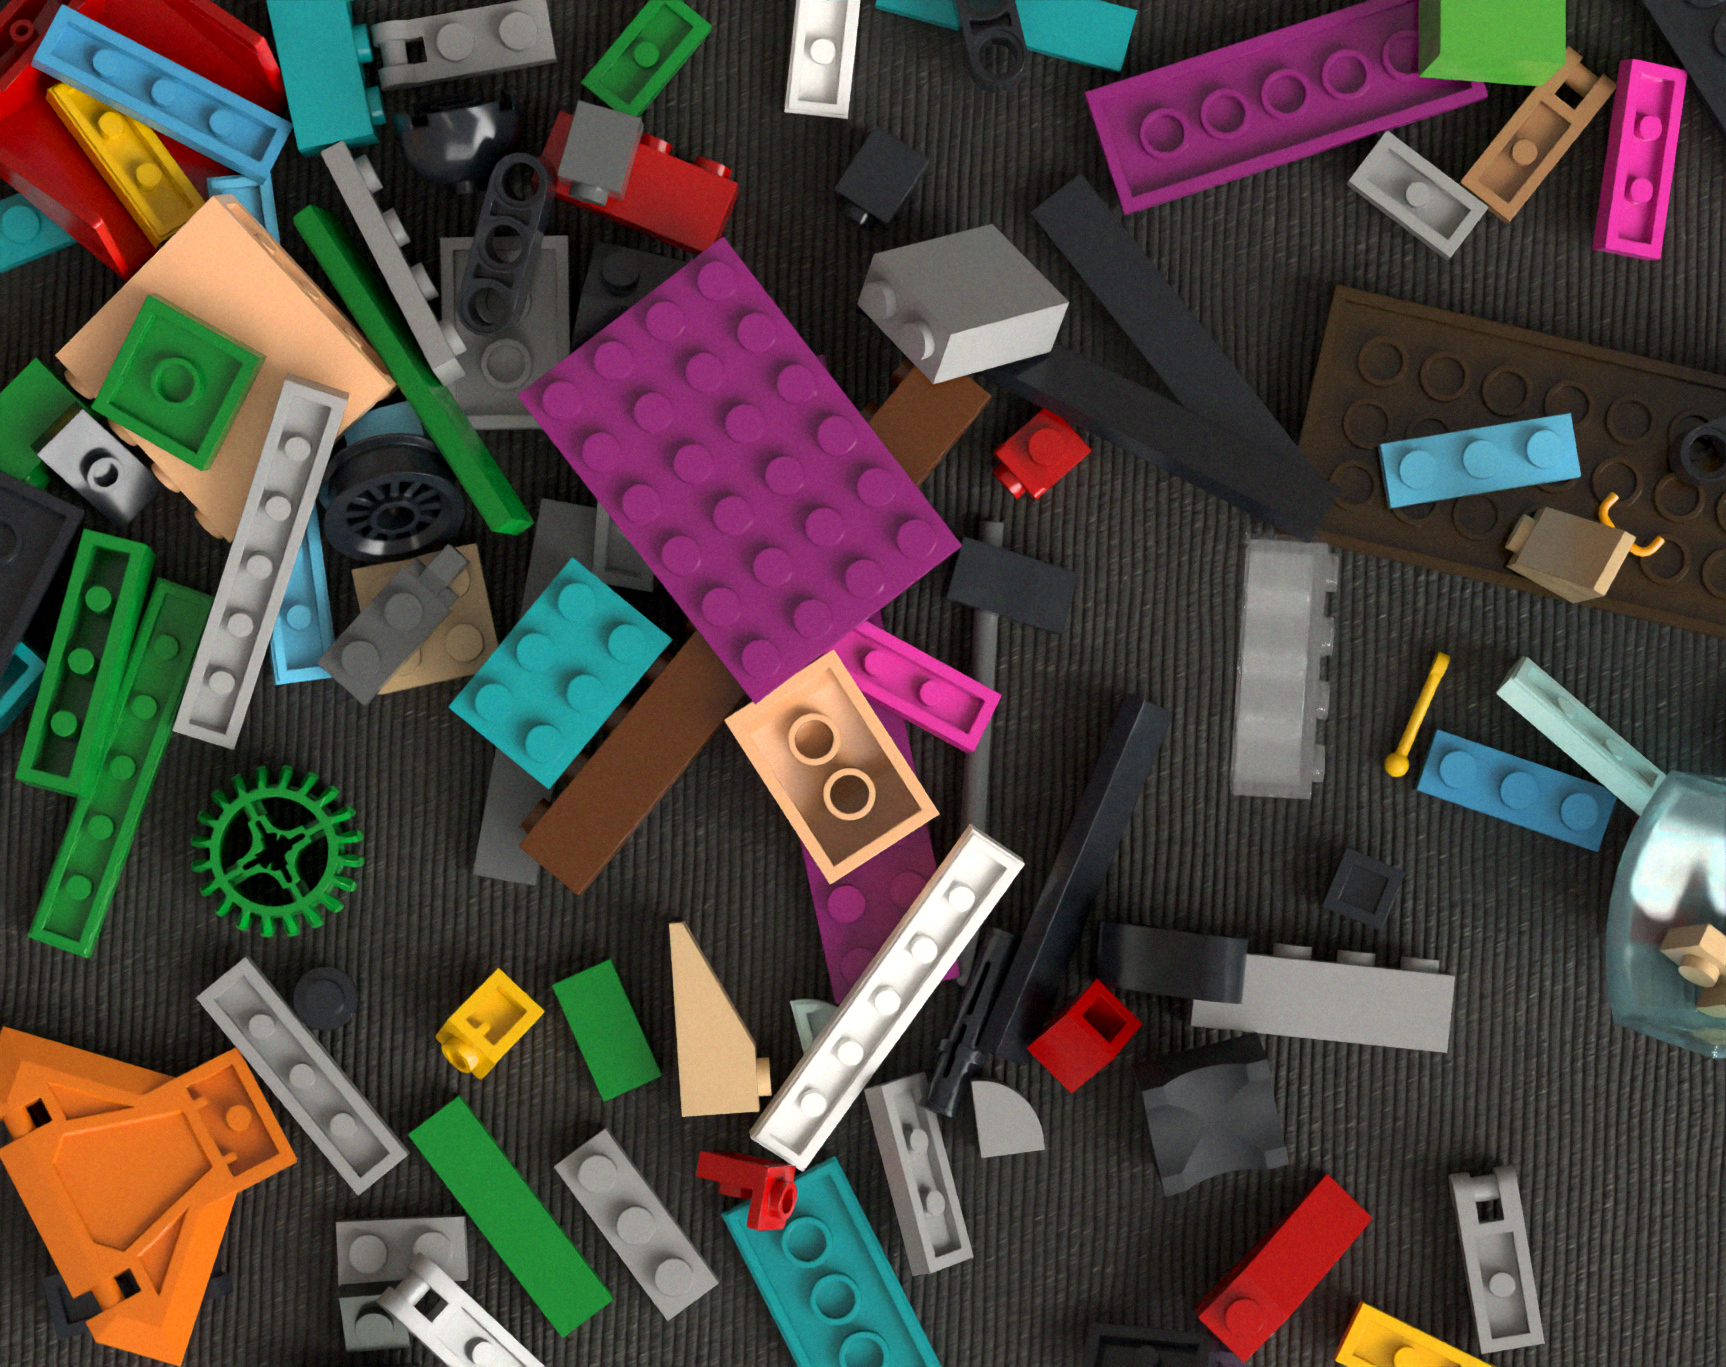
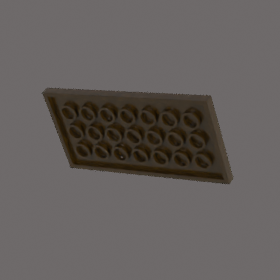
(1425, 371)

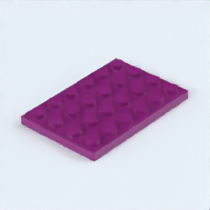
(739, 470)

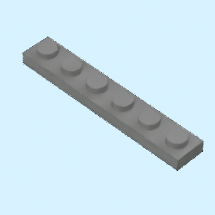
(261, 560)

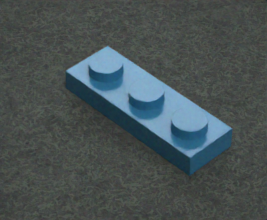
(1515, 790)

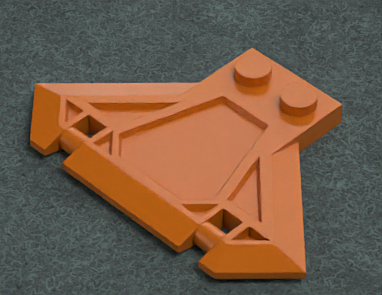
(134, 1177)

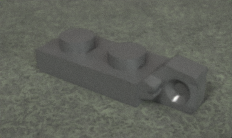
(394, 625)

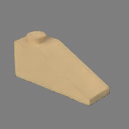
(1568, 553)
(713, 1044)

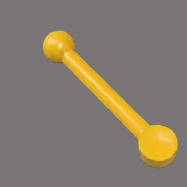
(1397, 763)

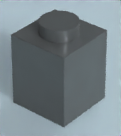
(599, 153)

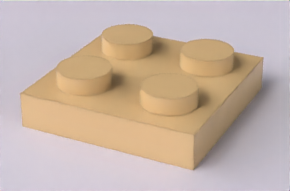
(460, 641)

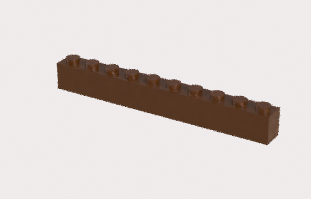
(694, 689)

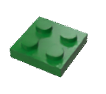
(178, 382)

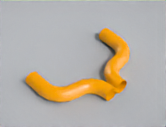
(1635, 549)

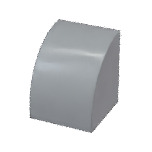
(1004, 1119)

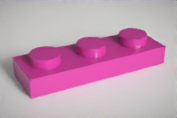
(1640, 159)
(917, 686)

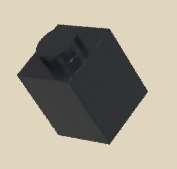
(879, 181)

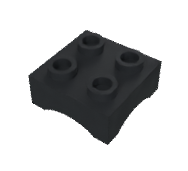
(1210, 1112)

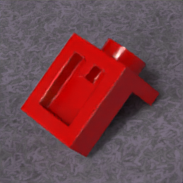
(1038, 455)
(754, 1178)

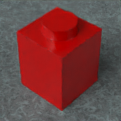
(1084, 1036)

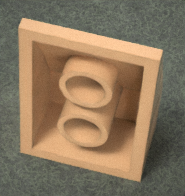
(832, 767)

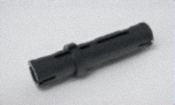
(960, 1049)

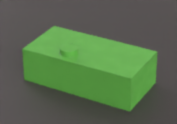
(1492, 40)

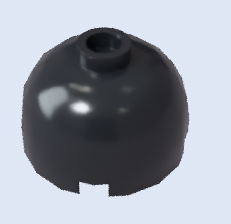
(460, 137)

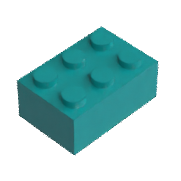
(560, 673)

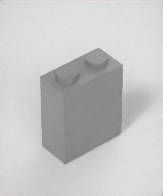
(962, 303)

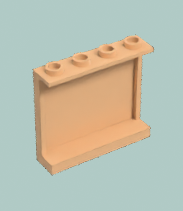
(249, 287)

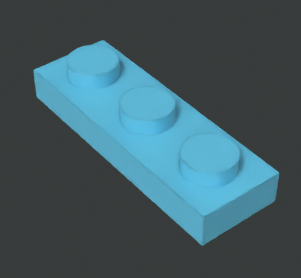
(1479, 460)

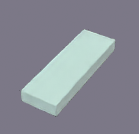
(1580, 734)

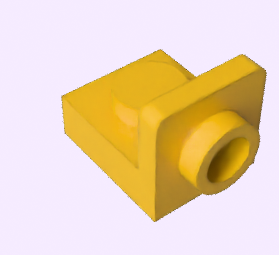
(487, 1025)

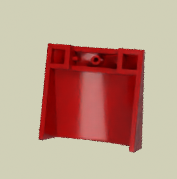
(49, 164)

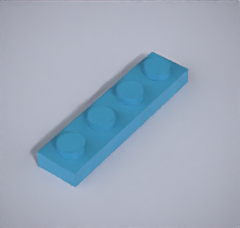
(162, 94)

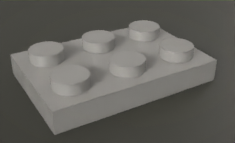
(512, 360)

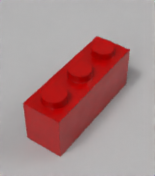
(664, 194)

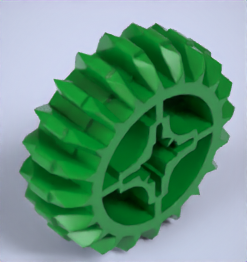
(261, 825)

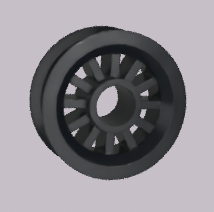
(390, 498)

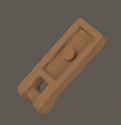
(1535, 139)

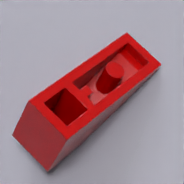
(1282, 1268)

